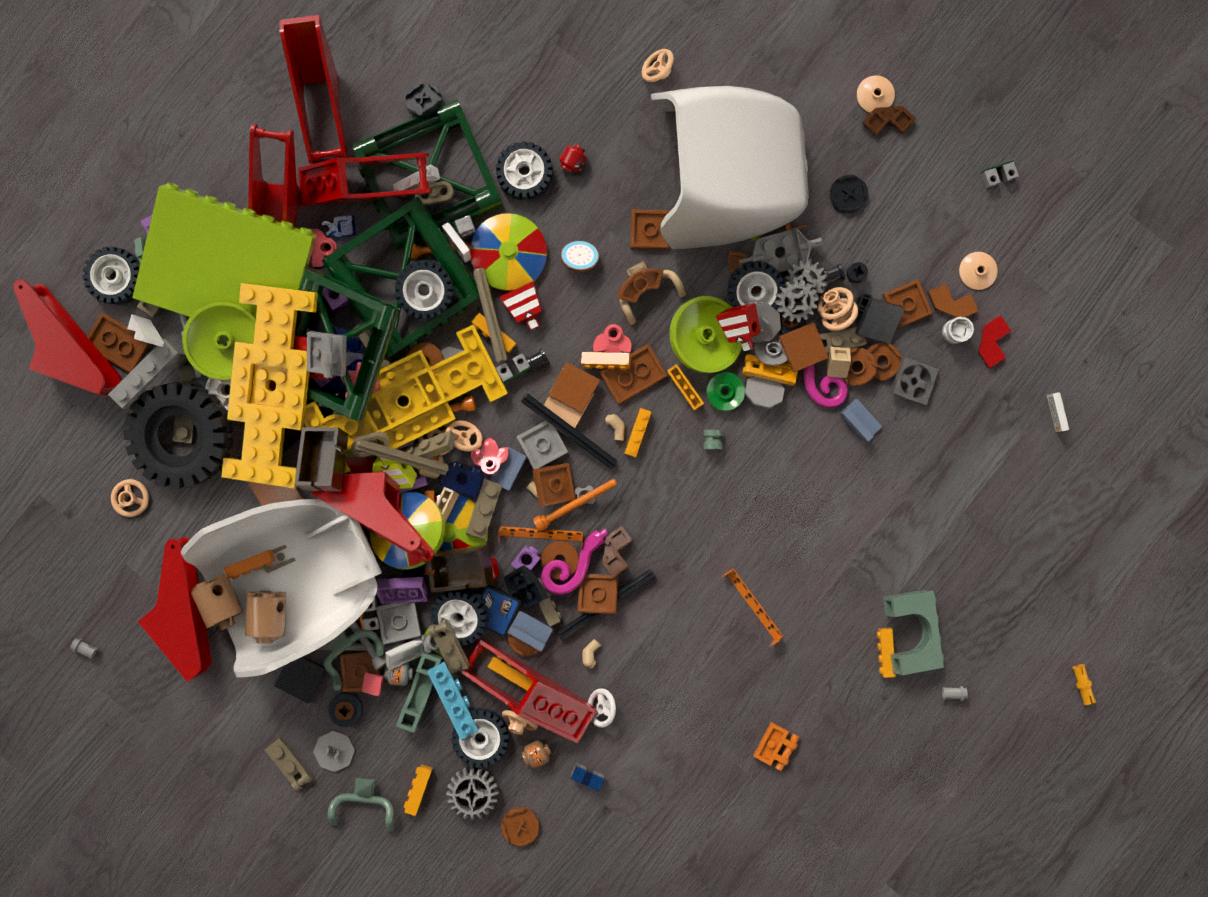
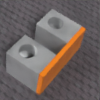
(366, 624)

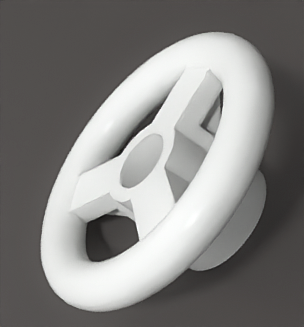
(604, 706)

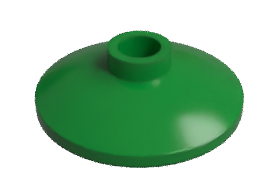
(733, 384)

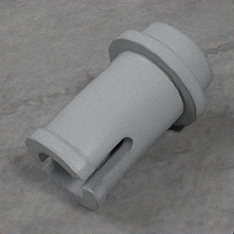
(83, 648)
(954, 693)

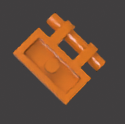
(772, 742)

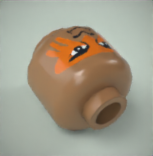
(536, 754)

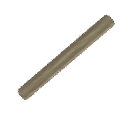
(490, 315)
(401, 457)

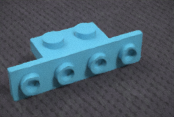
(452, 699)

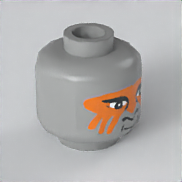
(399, 675)

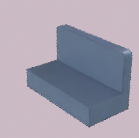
(861, 420)
(510, 469)
(530, 630)

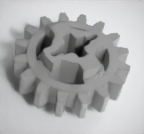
(808, 271)
(791, 306)

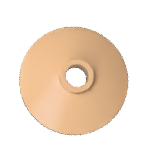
(867, 98)
(970, 275)

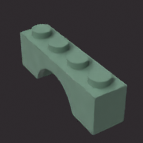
(419, 693)

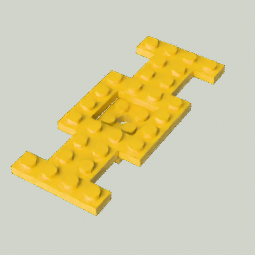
(276, 361)
(427, 390)

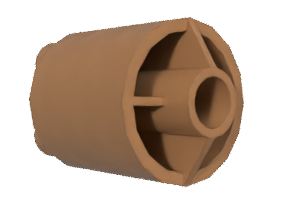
(217, 602)
(265, 616)

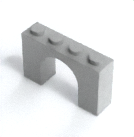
(155, 363)

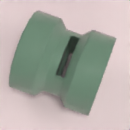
(713, 439)

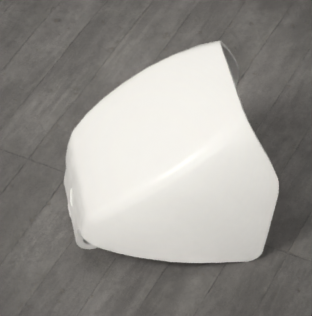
(736, 163)
(324, 586)

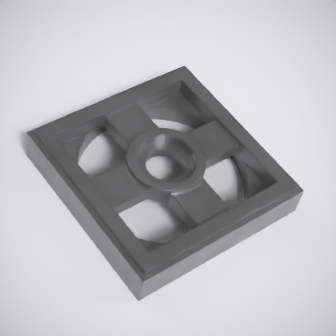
(927, 386)

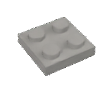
(542, 444)
(398, 622)

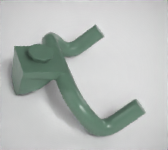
(341, 643)
(363, 793)

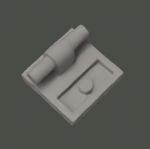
(326, 354)

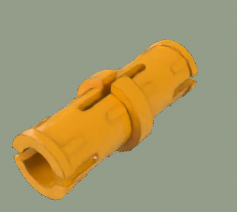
(1084, 684)

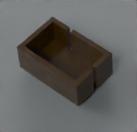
(321, 459)
(461, 568)

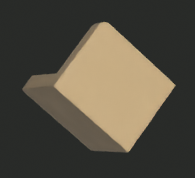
(838, 362)

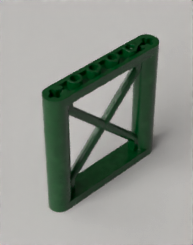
(445, 117)
(420, 219)
(382, 326)

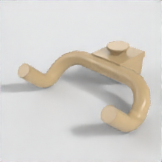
(666, 273)

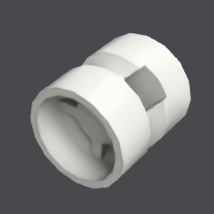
(957, 330)

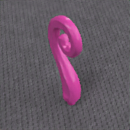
(814, 394)
(591, 543)

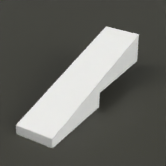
(145, 330)

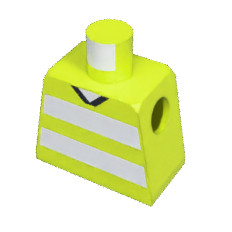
(400, 472)

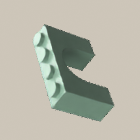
(928, 652)

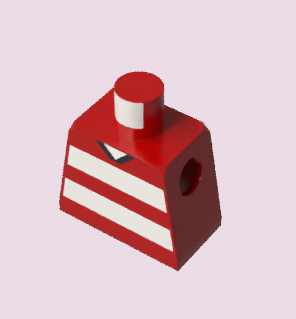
(523, 305)
(740, 324)

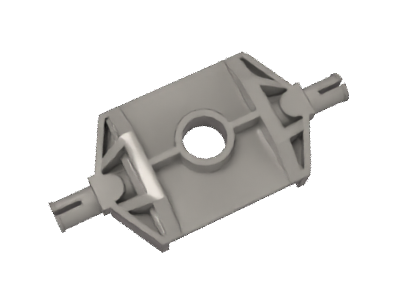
(794, 244)

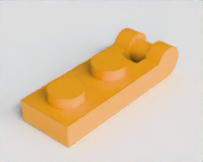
(781, 373)

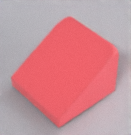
(372, 684)

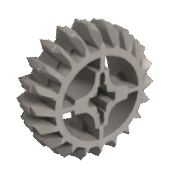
(480, 793)

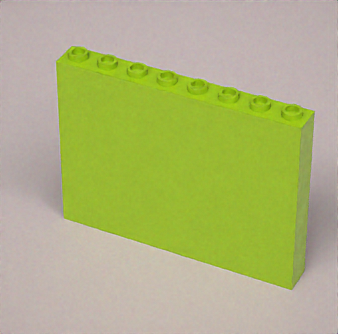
(207, 248)

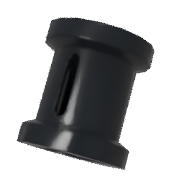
(834, 274)
(537, 360)

